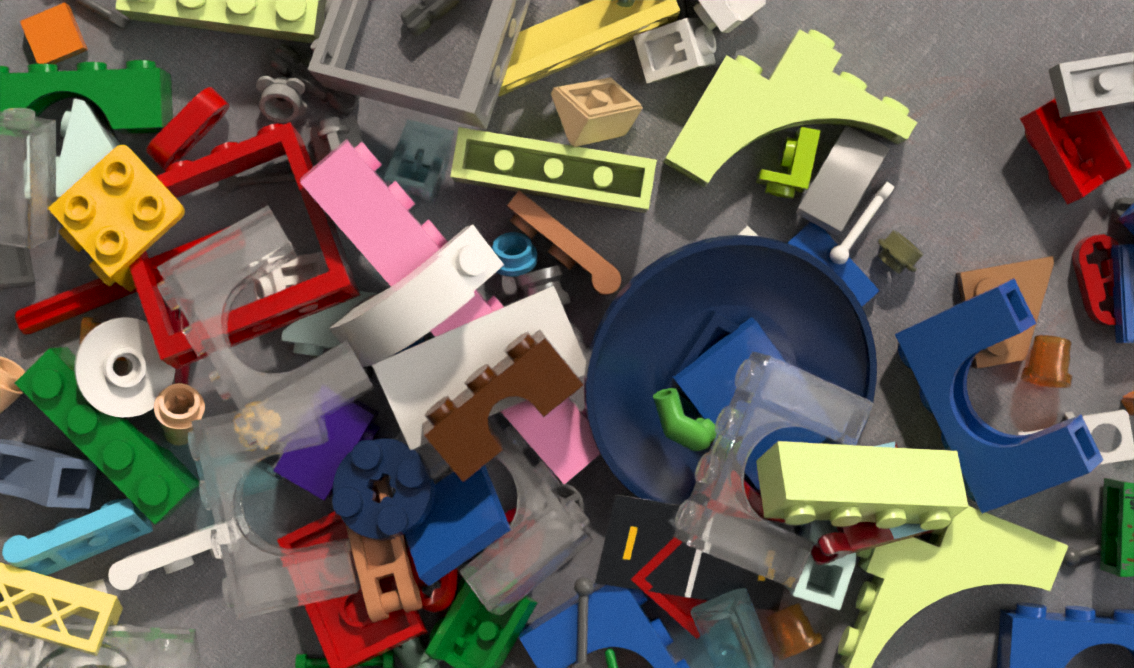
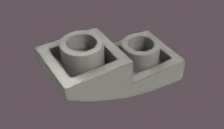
(842, 181)

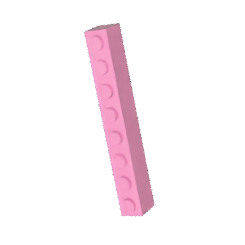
(396, 245)

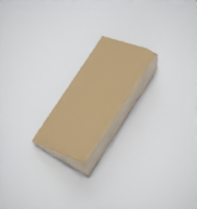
(595, 110)

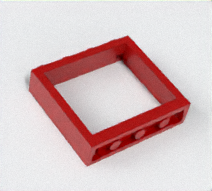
(273, 310)

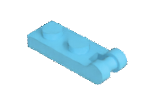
(78, 538)

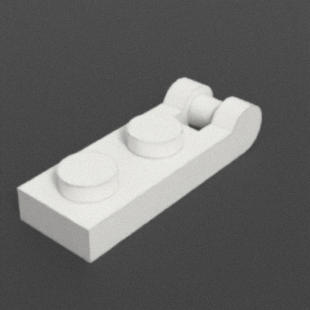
(170, 554)

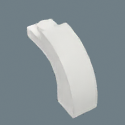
(420, 301)

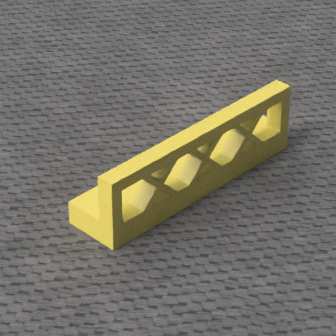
(580, 36)
(56, 595)

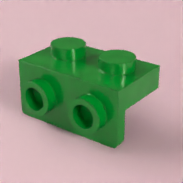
(473, 635)

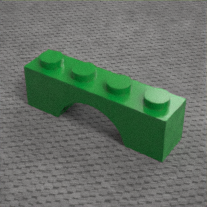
(132, 98)
(133, 462)

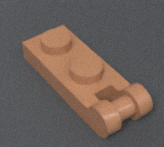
(566, 246)
(381, 560)

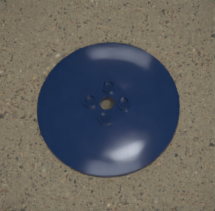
(685, 308)

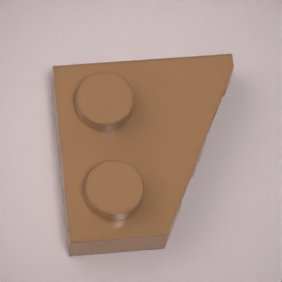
(1032, 279)

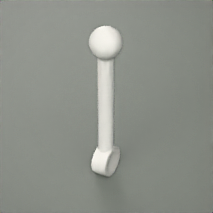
(840, 253)

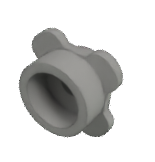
(281, 98)

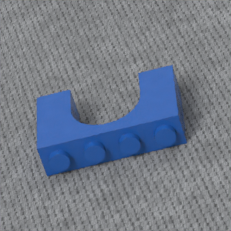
(993, 464)
(613, 621)
(1050, 640)

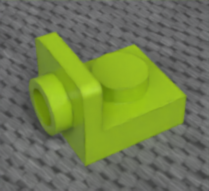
(799, 157)

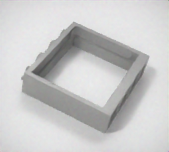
(481, 83)

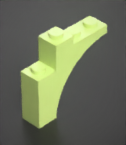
(799, 92)
(917, 572)

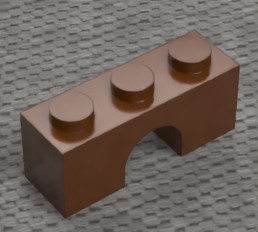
(461, 426)

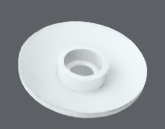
(141, 383)

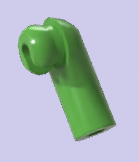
(690, 433)

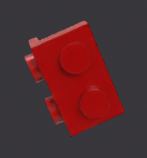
(1075, 149)

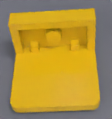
(116, 214)

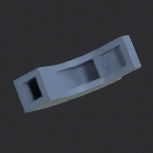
(46, 475)

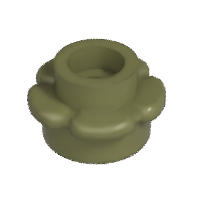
(899, 252)

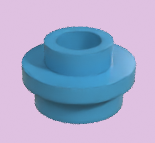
(515, 253)

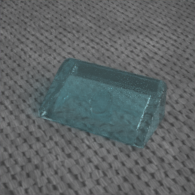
(733, 632)

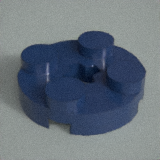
(394, 516)

